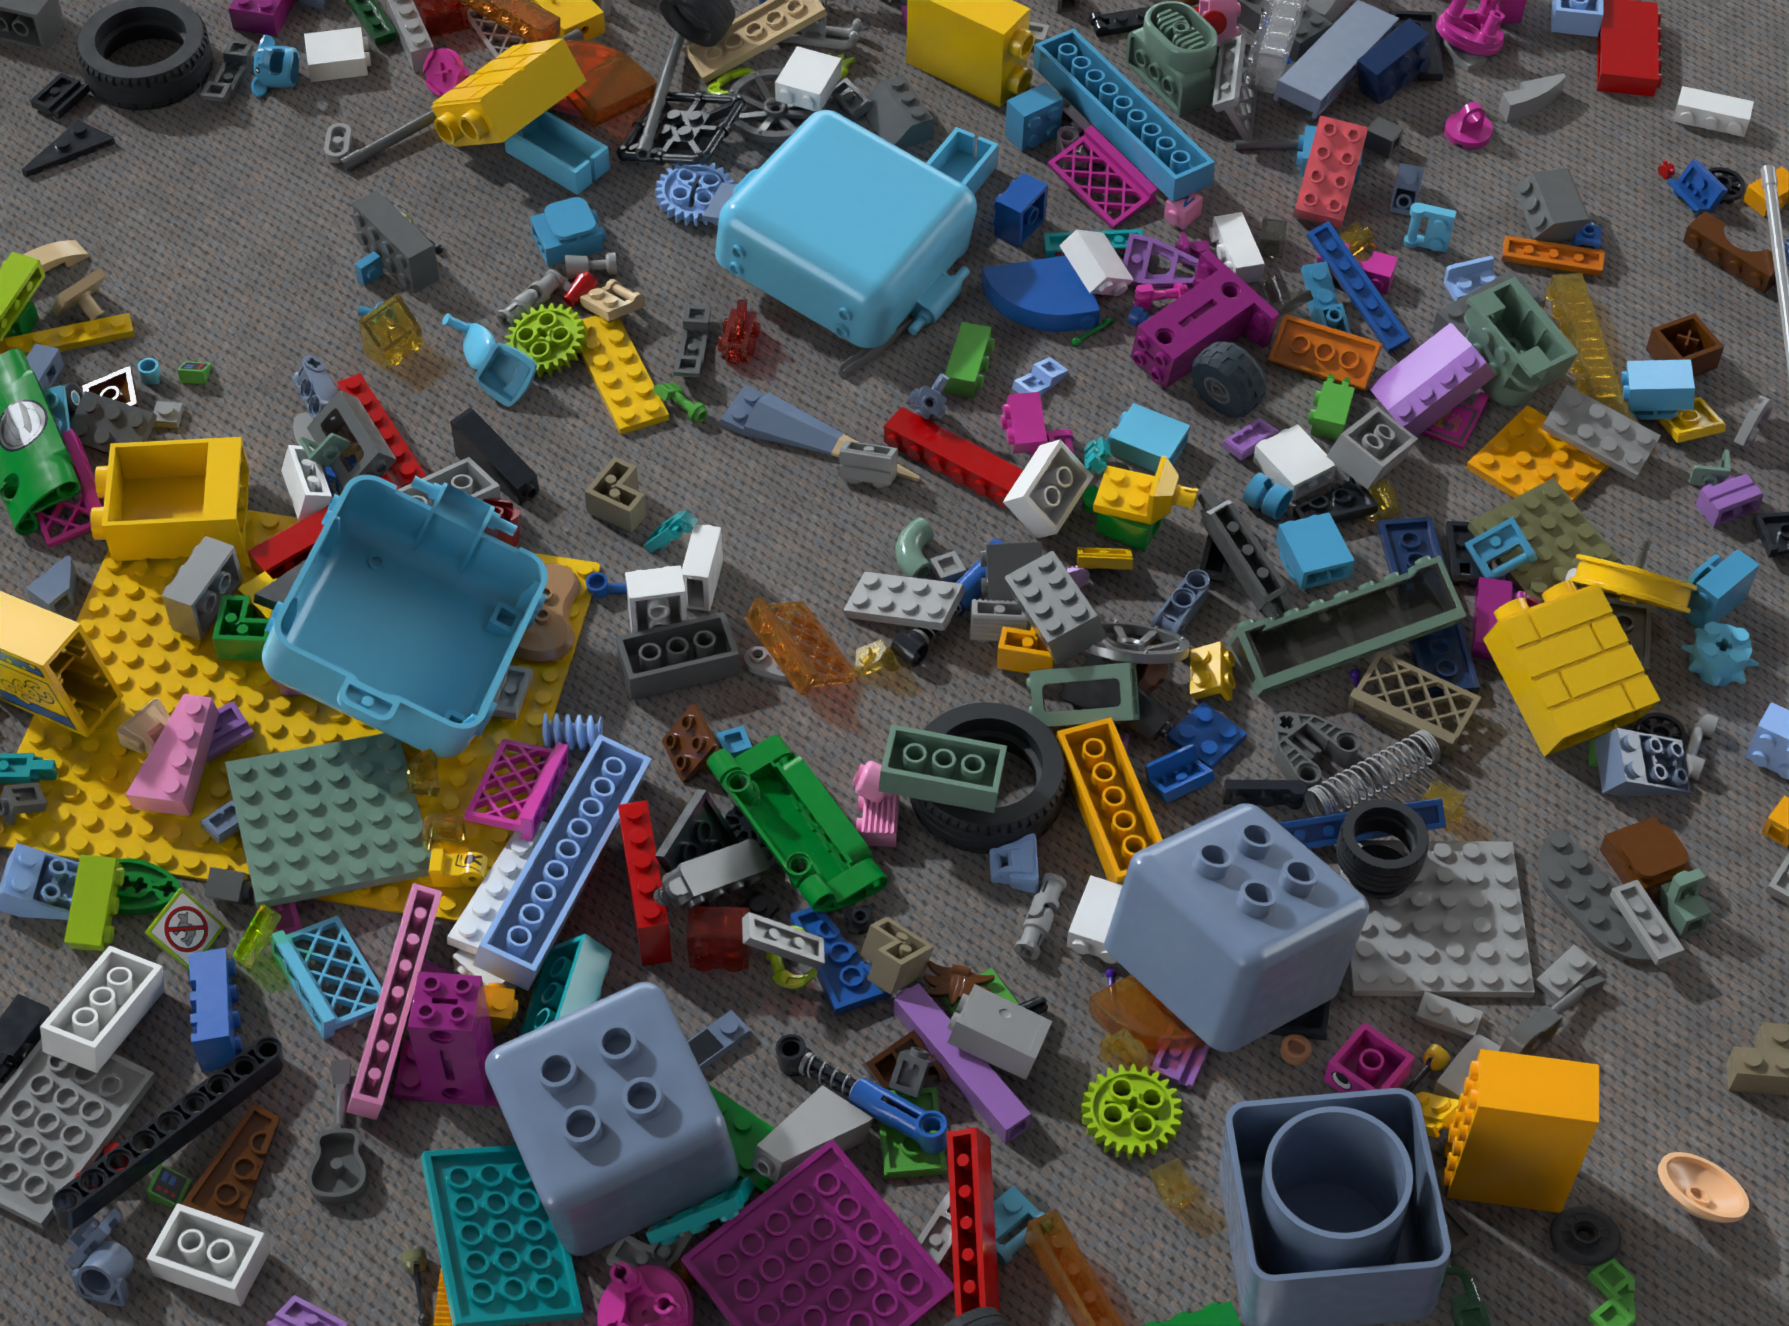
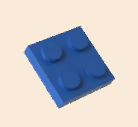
(1210, 734)

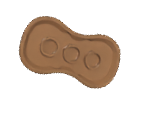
(551, 631)

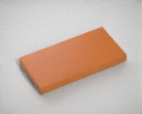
(1324, 351)

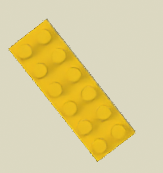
(621, 376)

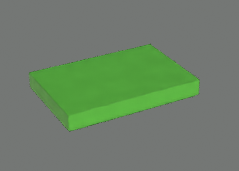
(903, 1155)

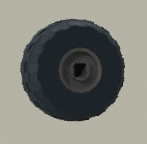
(1228, 379)

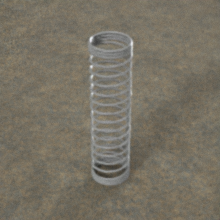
(1435, 753)

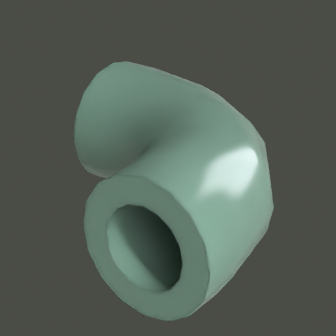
(909, 548)

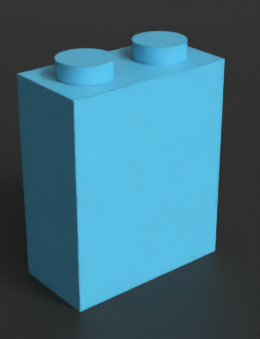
(1147, 436)

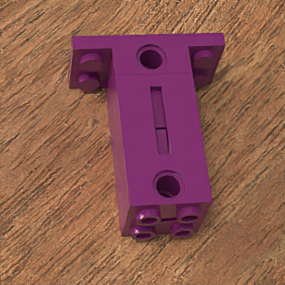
(1212, 311)
(447, 1043)

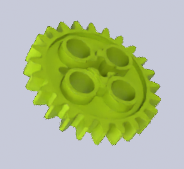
(549, 337)
(1139, 1089)

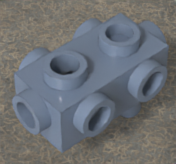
(928, 401)

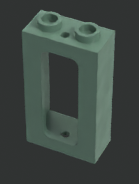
(1126, 711)

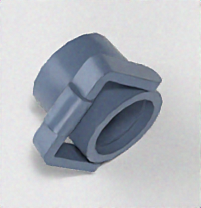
(104, 1274)

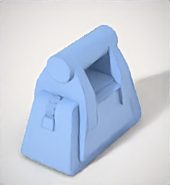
(1022, 864)

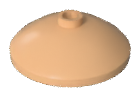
(1702, 1188)

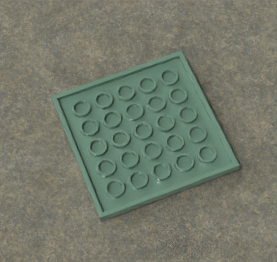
(327, 819)

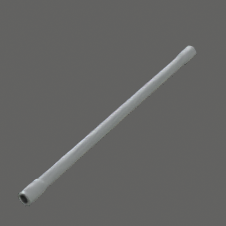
(1770, 185)

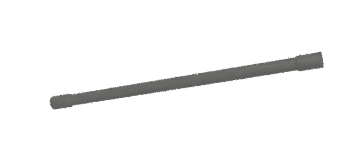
(646, 141)
(360, 156)

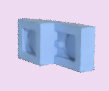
(1042, 377)

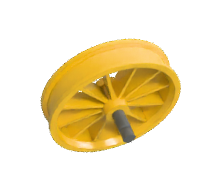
(1634, 582)

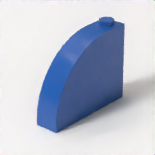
(1041, 295)

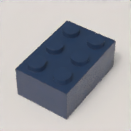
(1394, 61)

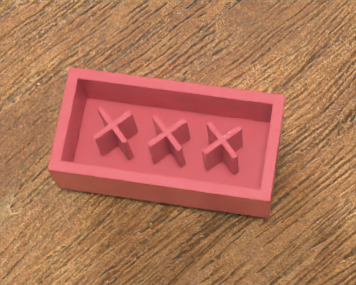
(1330, 171)

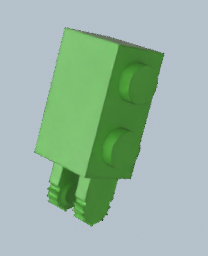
(1332, 408)

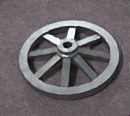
(772, 110)
(1135, 650)

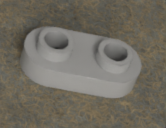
(337, 142)
(763, 666)

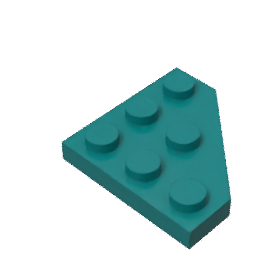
(697, 1217)

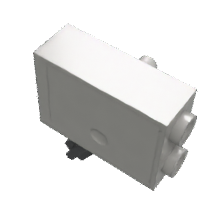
(1000, 1029)

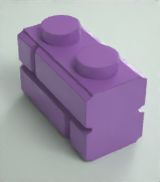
(1729, 499)

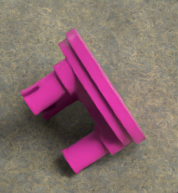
(1472, 30)
(645, 1298)

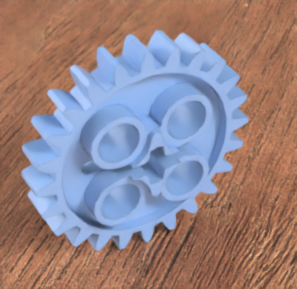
(678, 188)

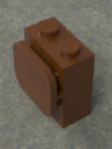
(1646, 853)

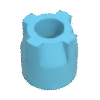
(149, 371)

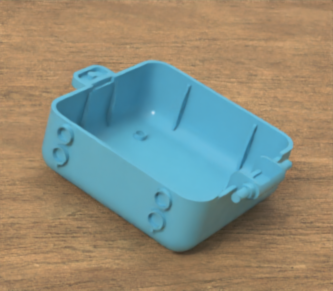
(849, 231)
(407, 613)

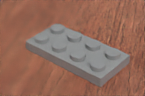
(1600, 432)
(904, 601)

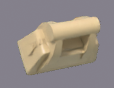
(144, 727)

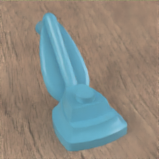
(500, 368)

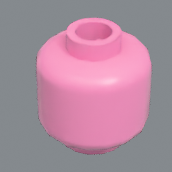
(867, 782)

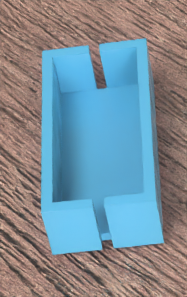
(560, 152)
(958, 158)

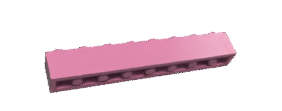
(394, 1002)

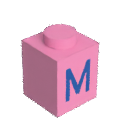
(1183, 210)

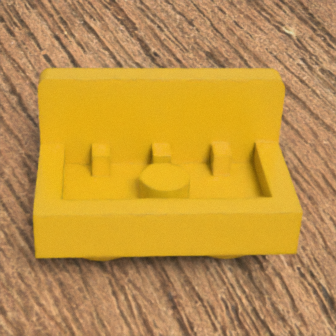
(1211, 671)

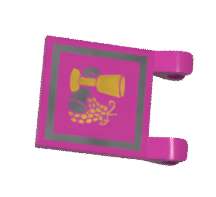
(1458, 423)

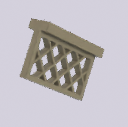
(1399, 718)

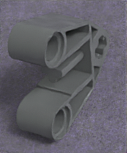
(1302, 738)

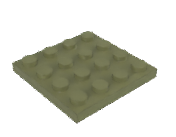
(1553, 530)

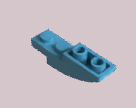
(1325, 305)

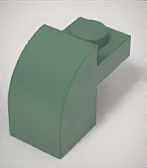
(1683, 903)

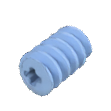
(571, 732)

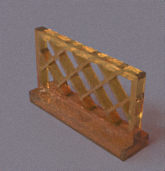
(789, 652)

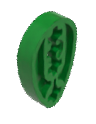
(156, 883)

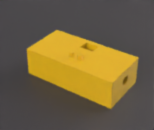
(576, 14)

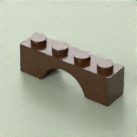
(1708, 238)

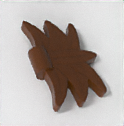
(954, 981)

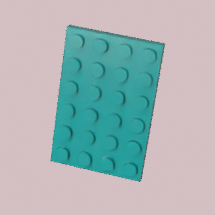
(496, 1240)

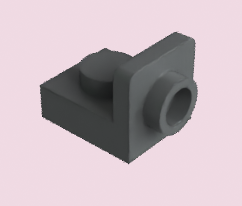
(21, 799)
(911, 1071)

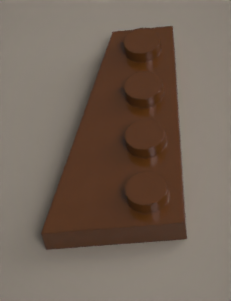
(236, 1168)

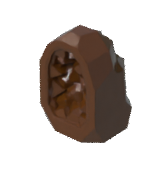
(1151, 675)

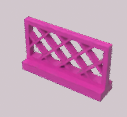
(1114, 162)
(89, 497)
(539, 791)

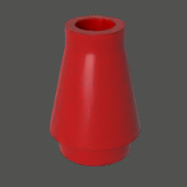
(581, 285)

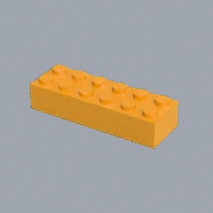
(1108, 795)

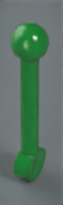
(1076, 341)

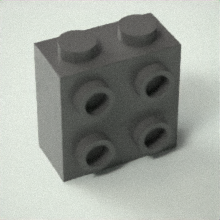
(1002, 560)

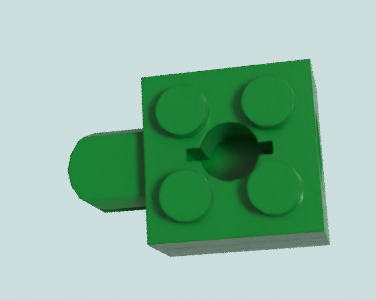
(1122, 530)

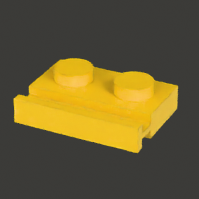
(1104, 558)
(1437, 1112)

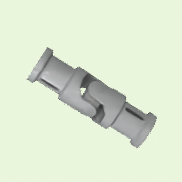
(533, 296)
(1040, 916)

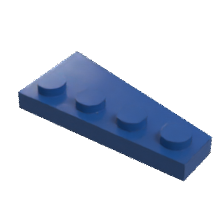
(844, 972)

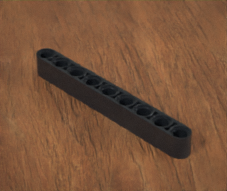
(111, 1183)

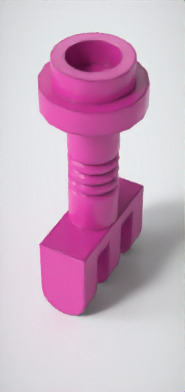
(1145, 294)

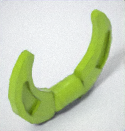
(715, 86)
(784, 977)

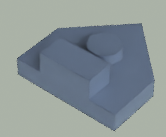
(89, 1236)

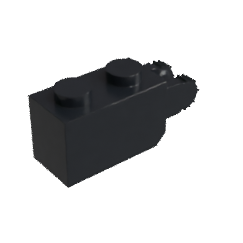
(20, 1032)

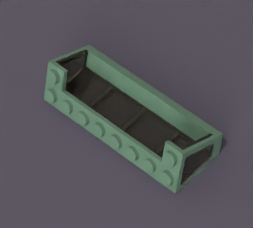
(1347, 627)

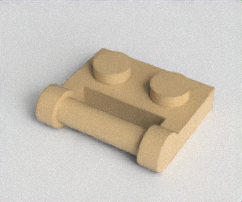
(608, 306)

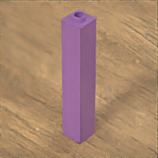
(967, 1072)

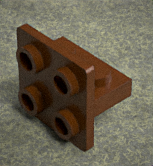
(690, 743)

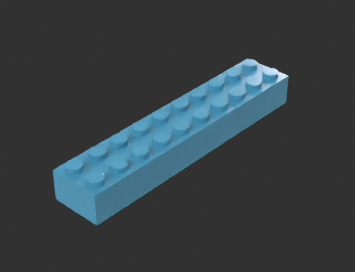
(1124, 115)

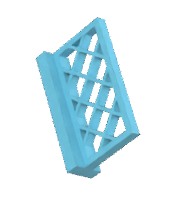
(304, 983)

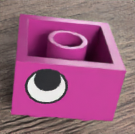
(1368, 1063)

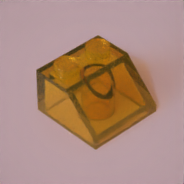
(390, 333)

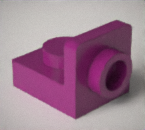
(1192, 248)
(290, 920)

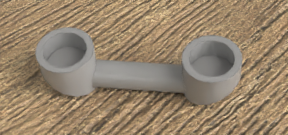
(1703, 727)

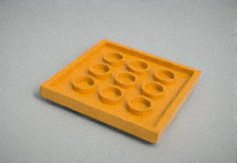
(1528, 456)

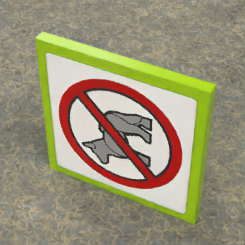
(184, 928)

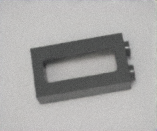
(350, 411)

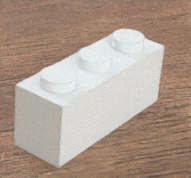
(1713, 111)
(1237, 246)
(305, 482)

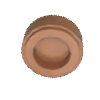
(1295, 1049)

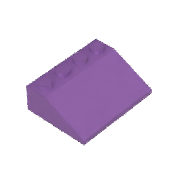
(1432, 380)

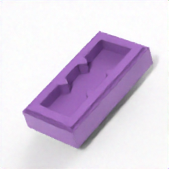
(1244, 441)

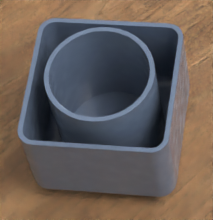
(1235, 926)
(612, 1118)
(1333, 1209)

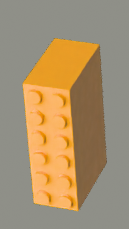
(1521, 1130)

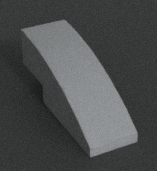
(1531, 97)
(1452, 1080)

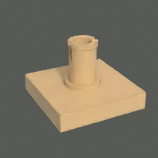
(80, 294)

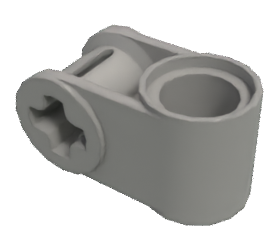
(1065, 137)

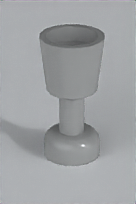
(579, 264)

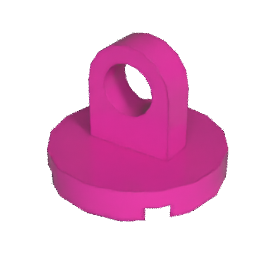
(444, 71)
(1469, 127)

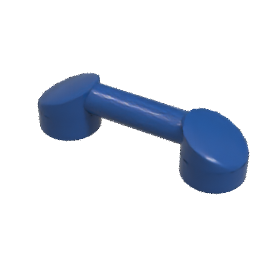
(598, 586)

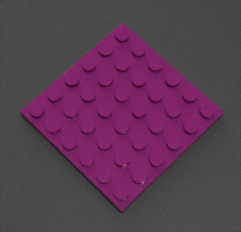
(818, 1255)

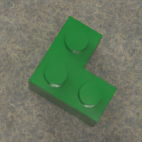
(237, 630)

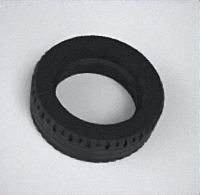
(148, 85)
(1027, 739)

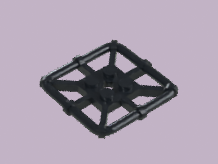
(685, 128)

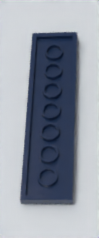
(1444, 651)

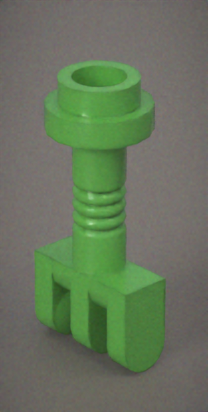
(671, 391)

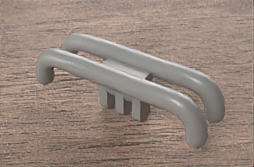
(816, 35)

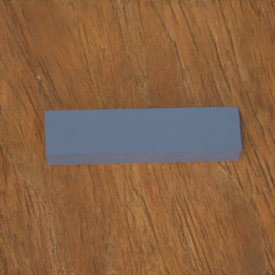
(1333, 58)

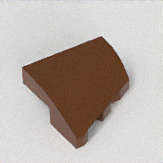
(883, 1064)

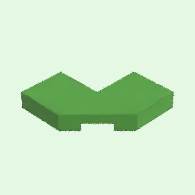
(1619, 1288)

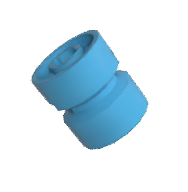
(1267, 496)

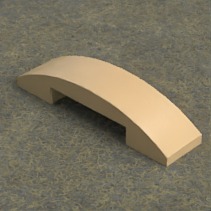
(56, 253)

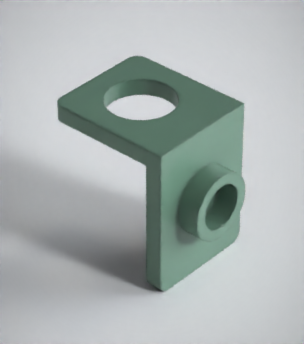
(327, 451)
(1711, 475)

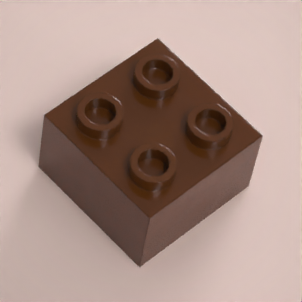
(1686, 340)

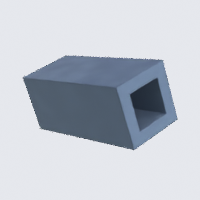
(46, 364)

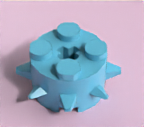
(1720, 654)

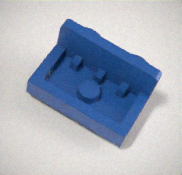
(1698, 188)
(1177, 774)

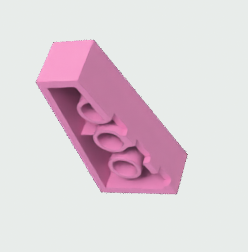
(177, 760)

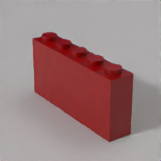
(1629, 48)
(643, 881)

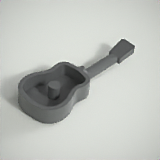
(1541, 1028)
(338, 1170)

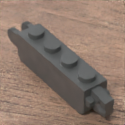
(1244, 554)
(714, 874)

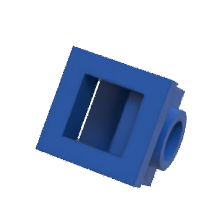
(1588, 235)

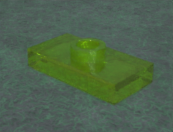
(257, 936)

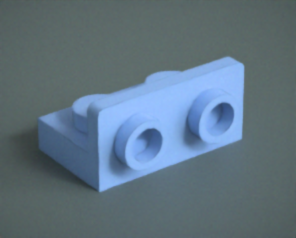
(1468, 276)

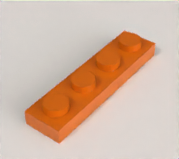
(1553, 255)

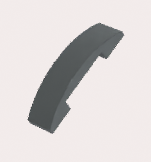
(230, 76)
(693, 341)

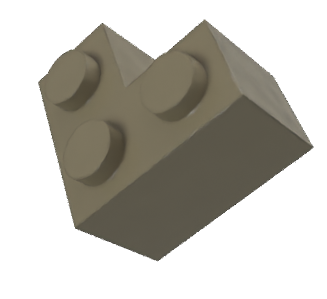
(615, 496)
(895, 955)
(1763, 1067)

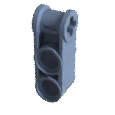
(314, 385)
(1183, 602)

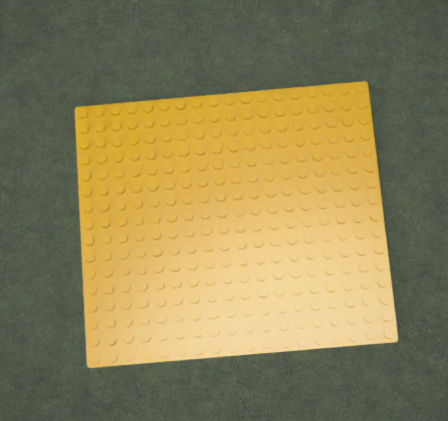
(149, 661)

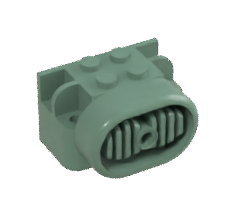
(1175, 56)
(1516, 342)

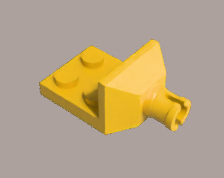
(1141, 495)

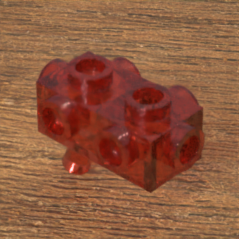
(739, 334)

